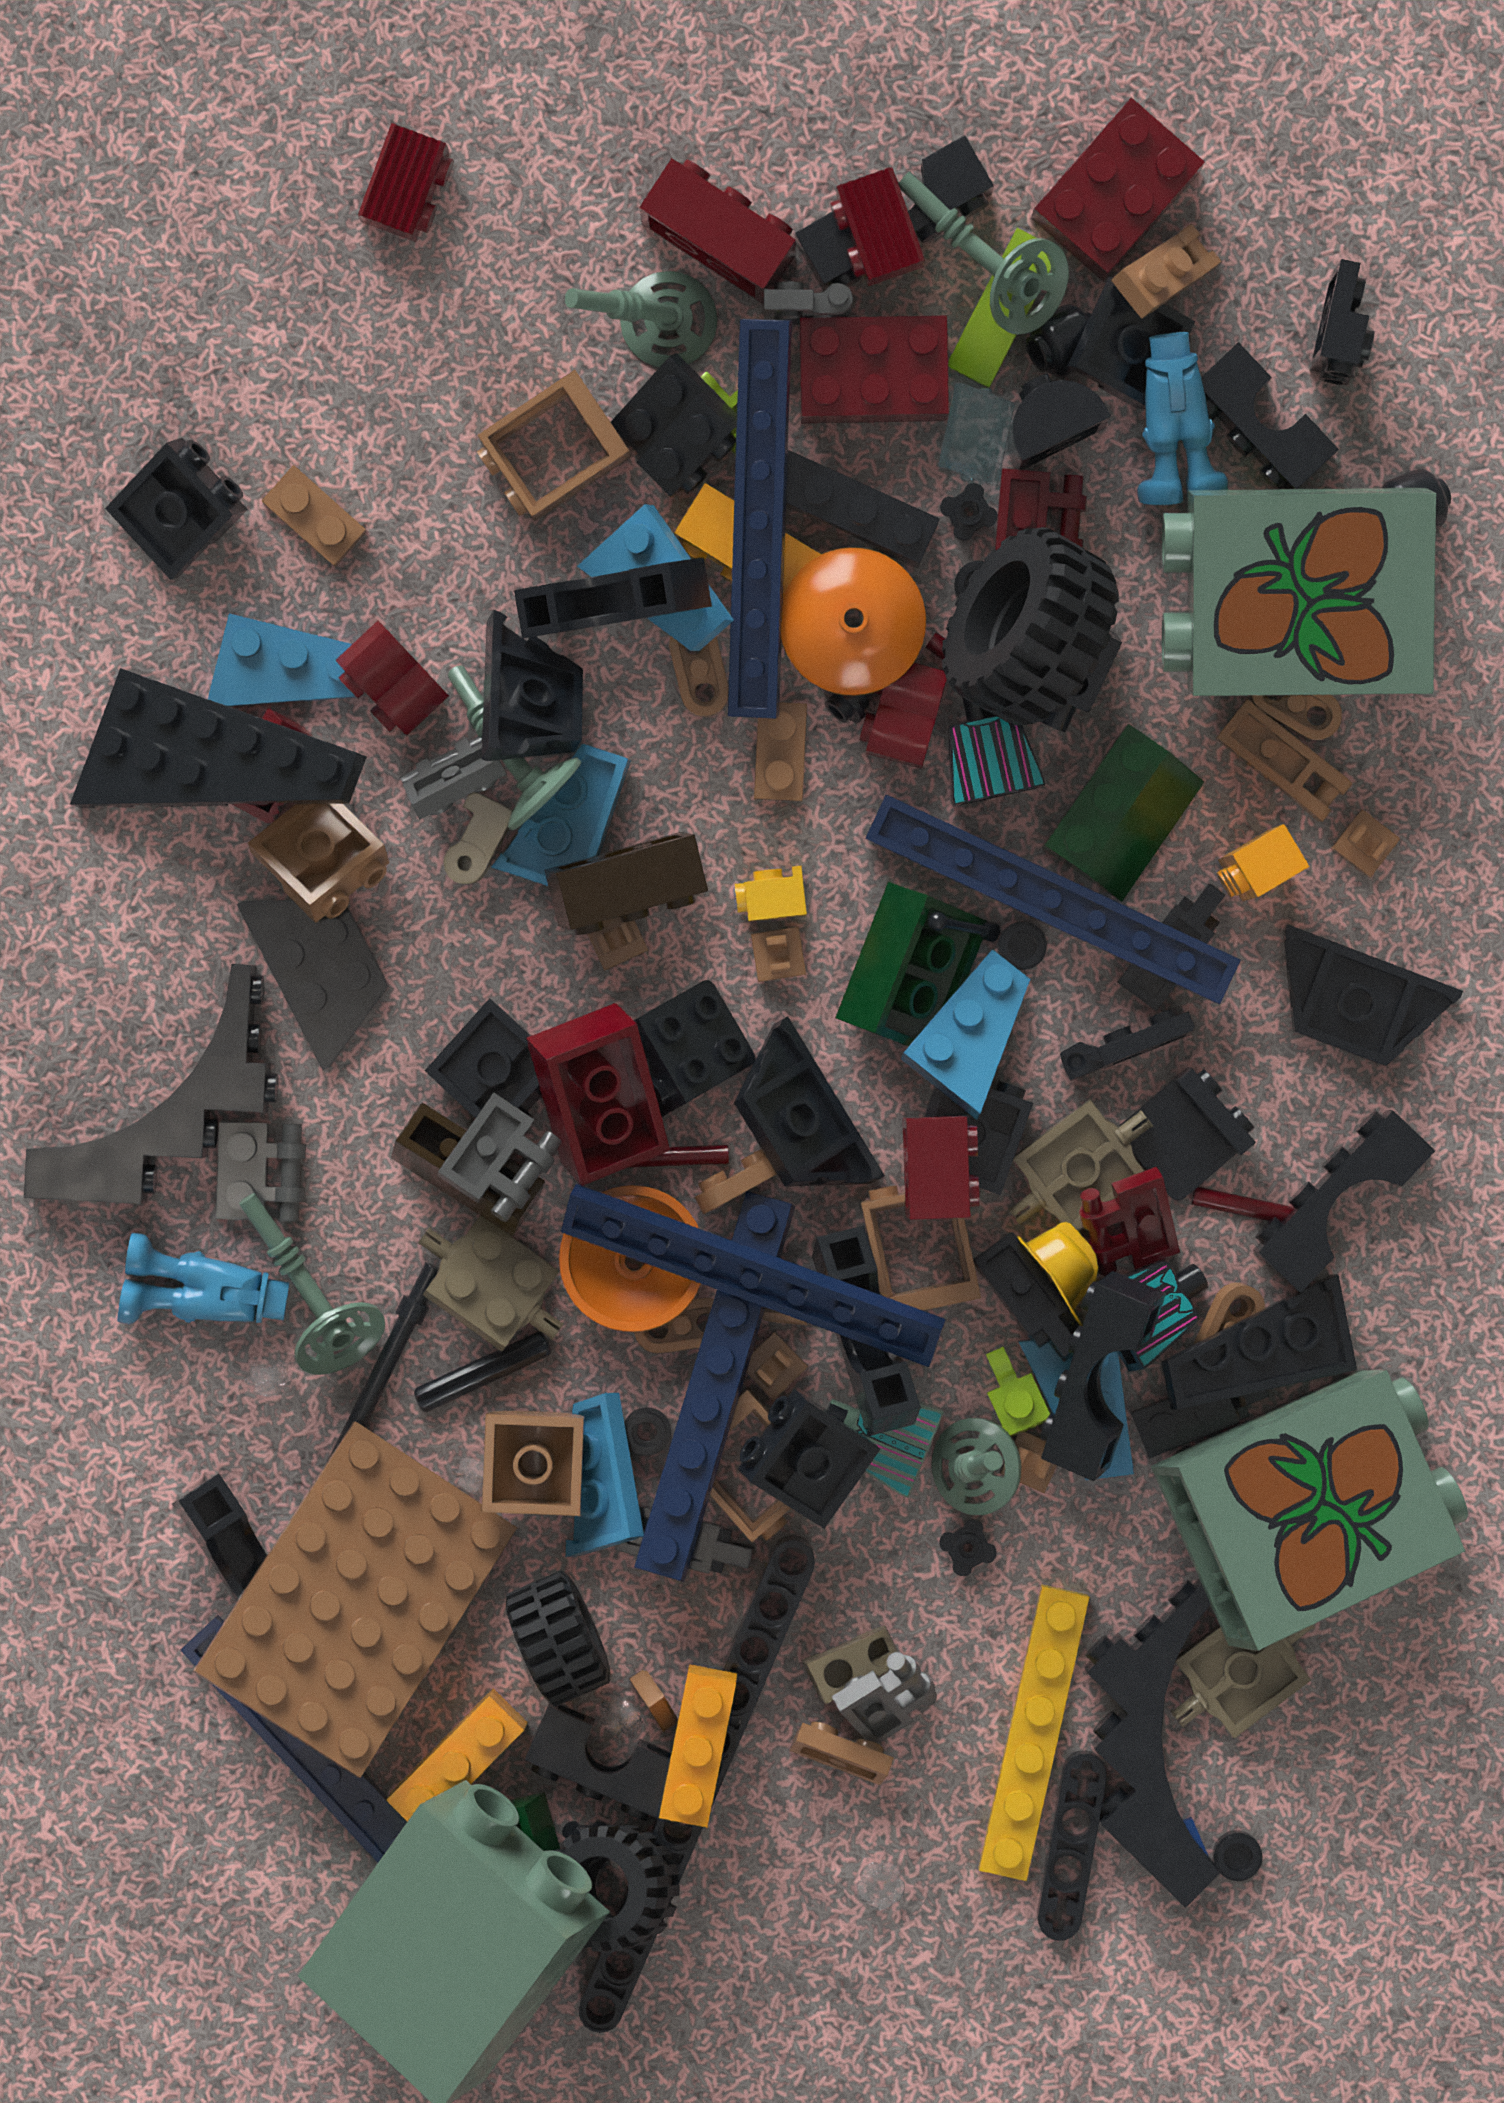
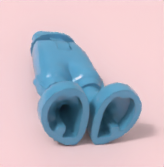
(1175, 413)
(210, 1288)

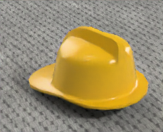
(1067, 1260)

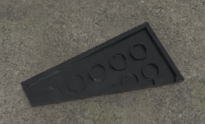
(195, 752)

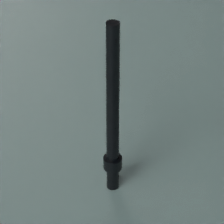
(411, 1311)

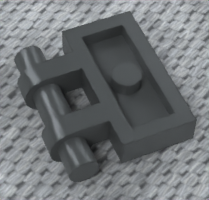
(791, 302)
(442, 781)
(487, 1148)
(244, 1168)
(883, 1704)

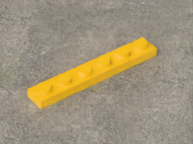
(1033, 1732)

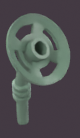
(1008, 277)
(658, 317)
(535, 784)
(330, 1322)
(977, 1466)

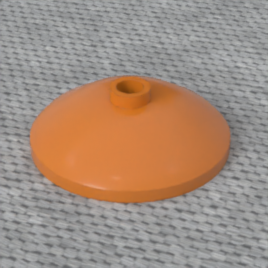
(846, 657)
(613, 1293)

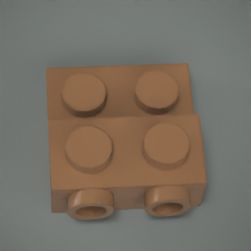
(321, 856)

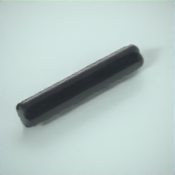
(482, 1371)

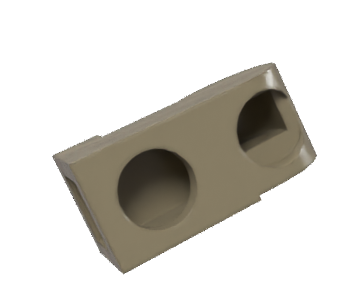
(473, 855)
(854, 1658)

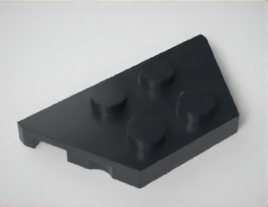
(528, 696)
(320, 970)
(1357, 998)
(801, 1118)

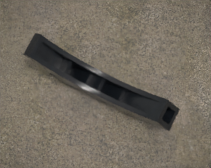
(224, 1079)
(1131, 1742)

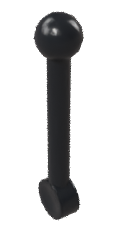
(988, 931)

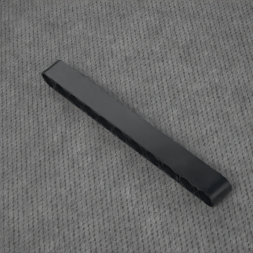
(753, 1674)

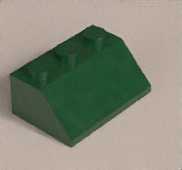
(1124, 812)
(907, 967)

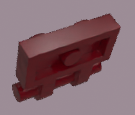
(1026, 500)
(1145, 1221)

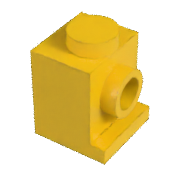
(772, 895)

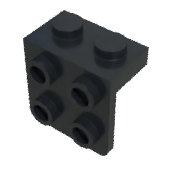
(692, 1045)
(1190, 1132)

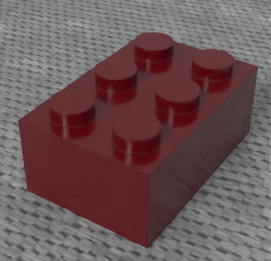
(1117, 189)
(718, 228)
(874, 369)
(598, 1093)
(938, 1167)

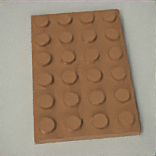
(355, 1600)

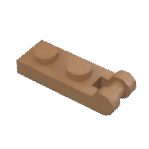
(1166, 271)
(1282, 759)

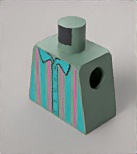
(900, 1449)

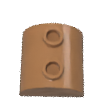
(533, 1463)

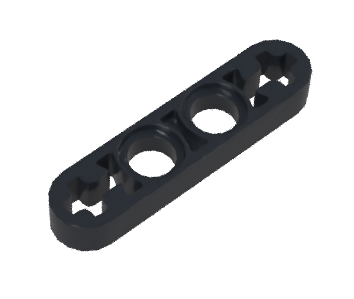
(1076, 1845)

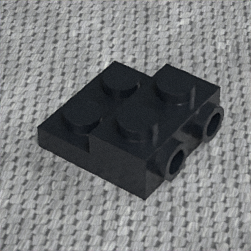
(1342, 333)
(1119, 343)
(677, 426)
(177, 506)
(488, 1059)
(998, 1130)
(806, 1458)

